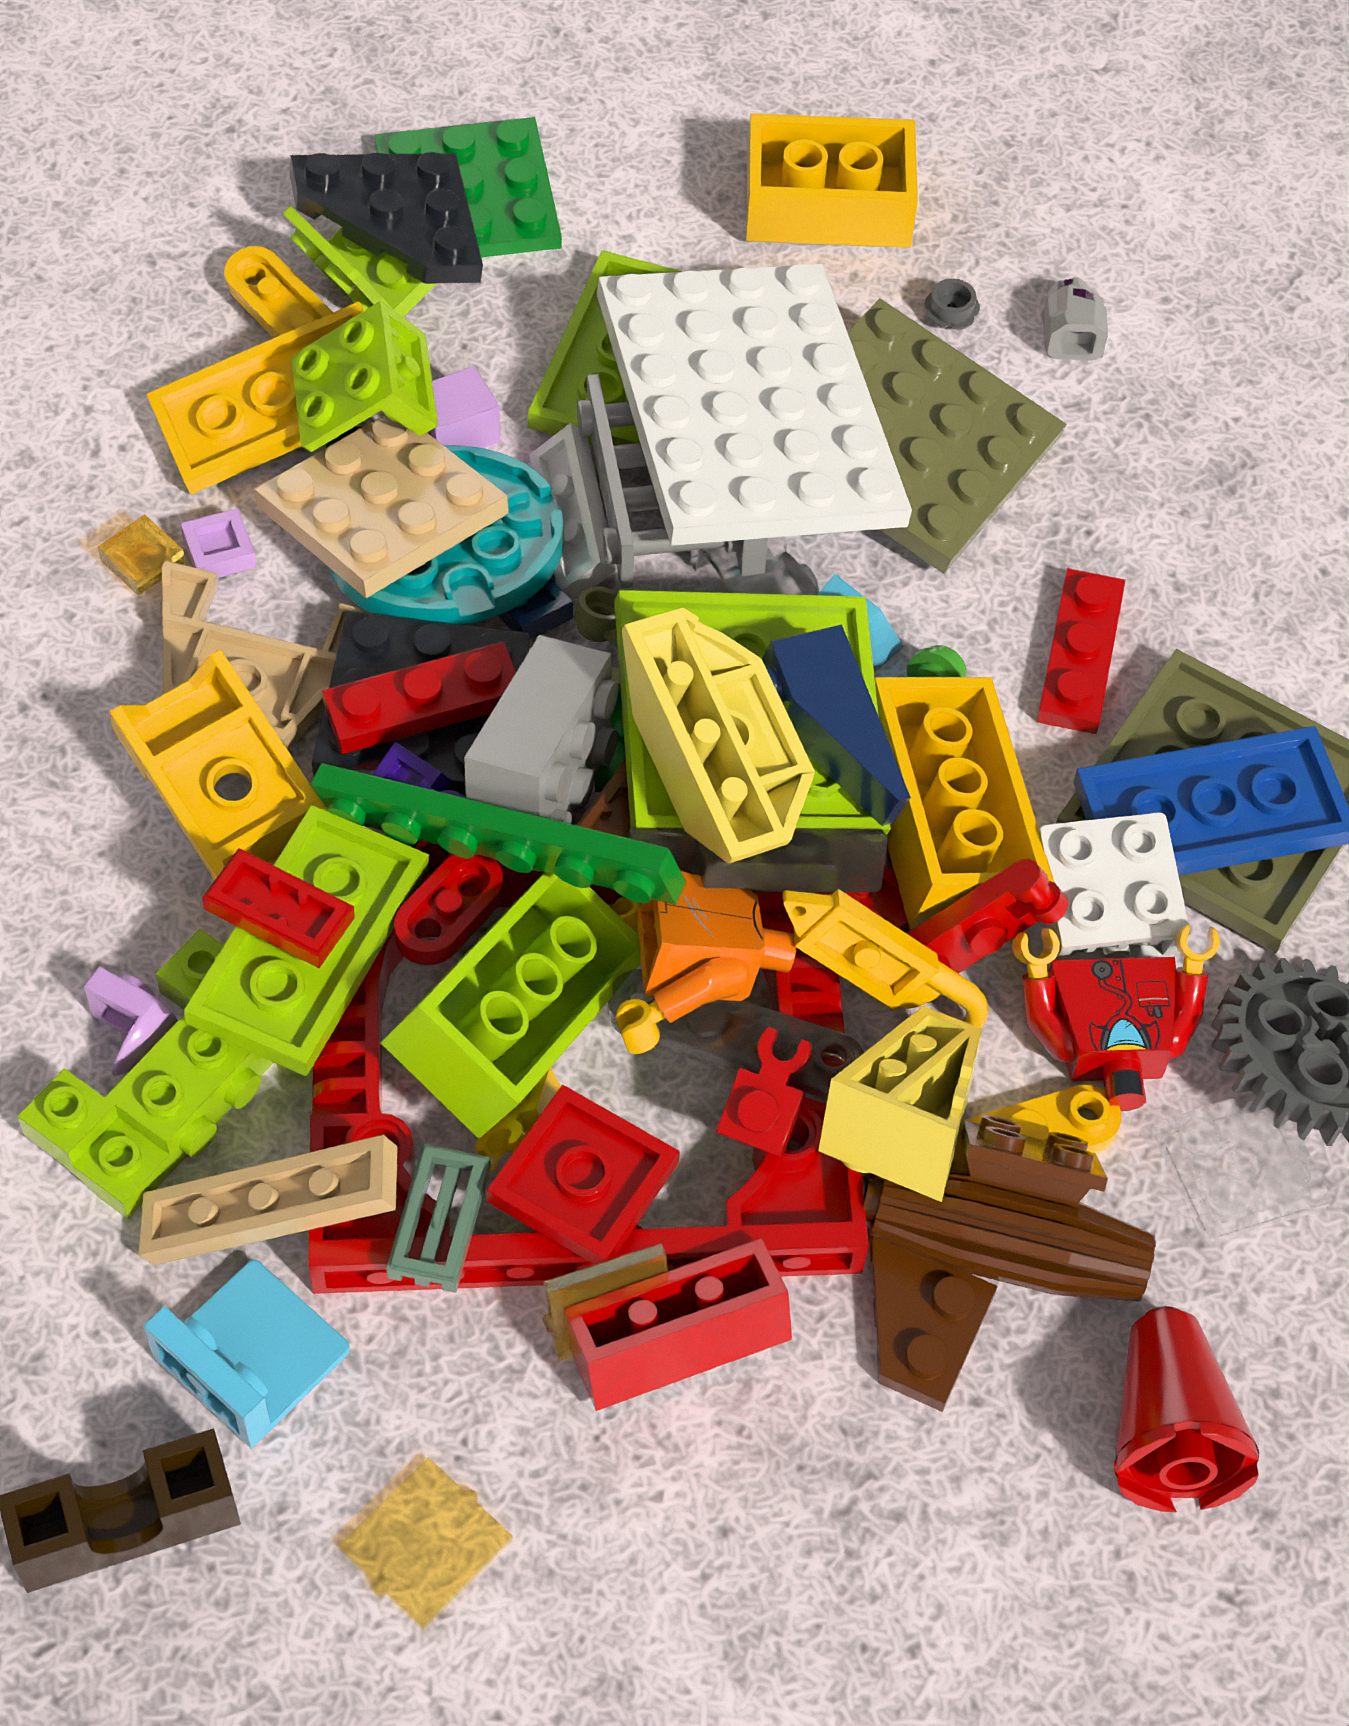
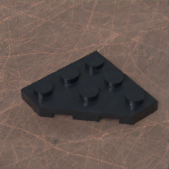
(395, 206)

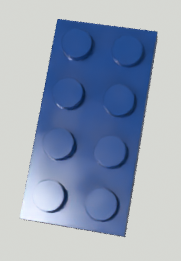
(1228, 798)

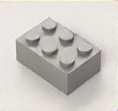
(547, 733)

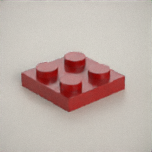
(583, 1176)

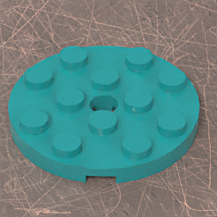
(490, 568)

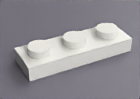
(570, 471)

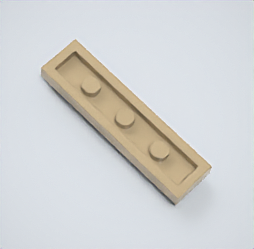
(269, 1200)

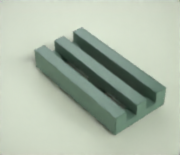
(425, 1269)

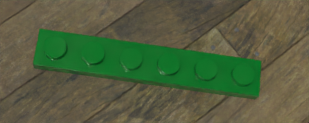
(512, 837)

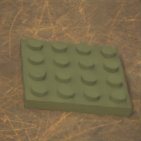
(951, 429)
(1201, 707)

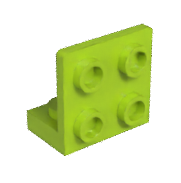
(358, 271)
(359, 370)

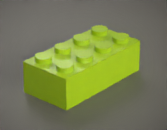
(515, 1001)

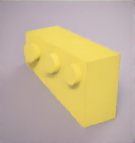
(904, 1102)

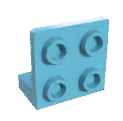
(248, 1351)

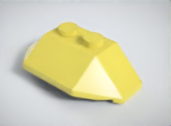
(716, 734)

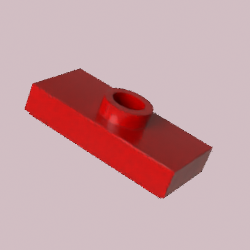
(278, 907)

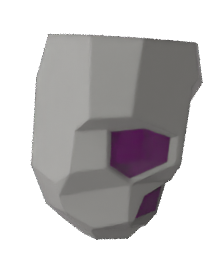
(1074, 321)

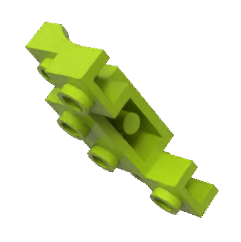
(158, 1109)

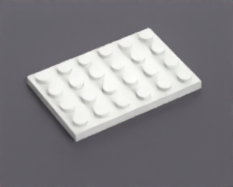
(750, 404)

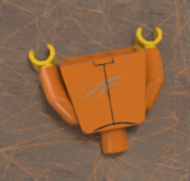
(696, 955)

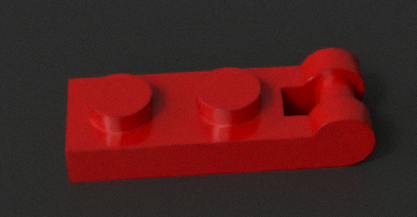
(992, 915)

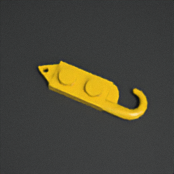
(877, 954)

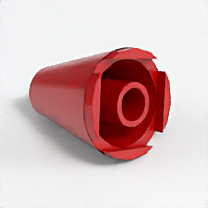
(1179, 1419)

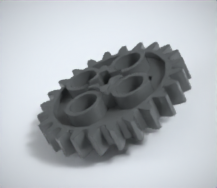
(1289, 1045)

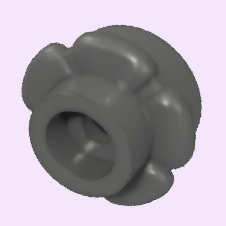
(952, 304)

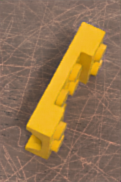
(198, 737)

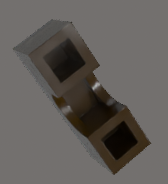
(74, 1529)

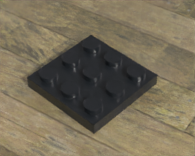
(385, 644)

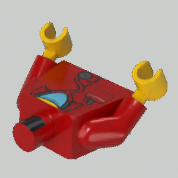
(1115, 1014)

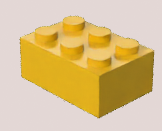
(831, 180)

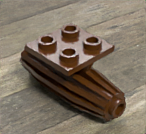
(1019, 1217)

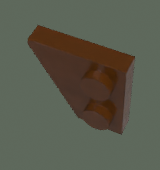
(924, 1322)

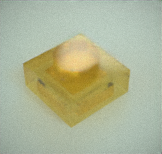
(139, 553)

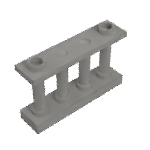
(619, 542)

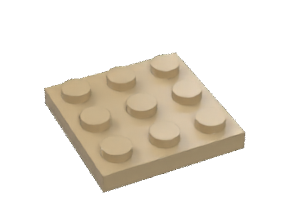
(381, 503)

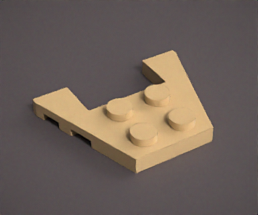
(278, 674)

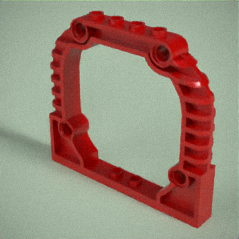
(797, 1203)

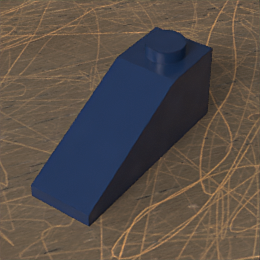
(837, 718)

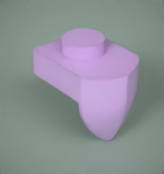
(131, 1009)

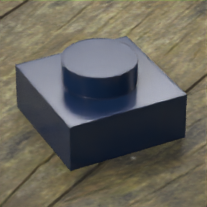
(541, 612)

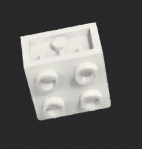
(1117, 886)

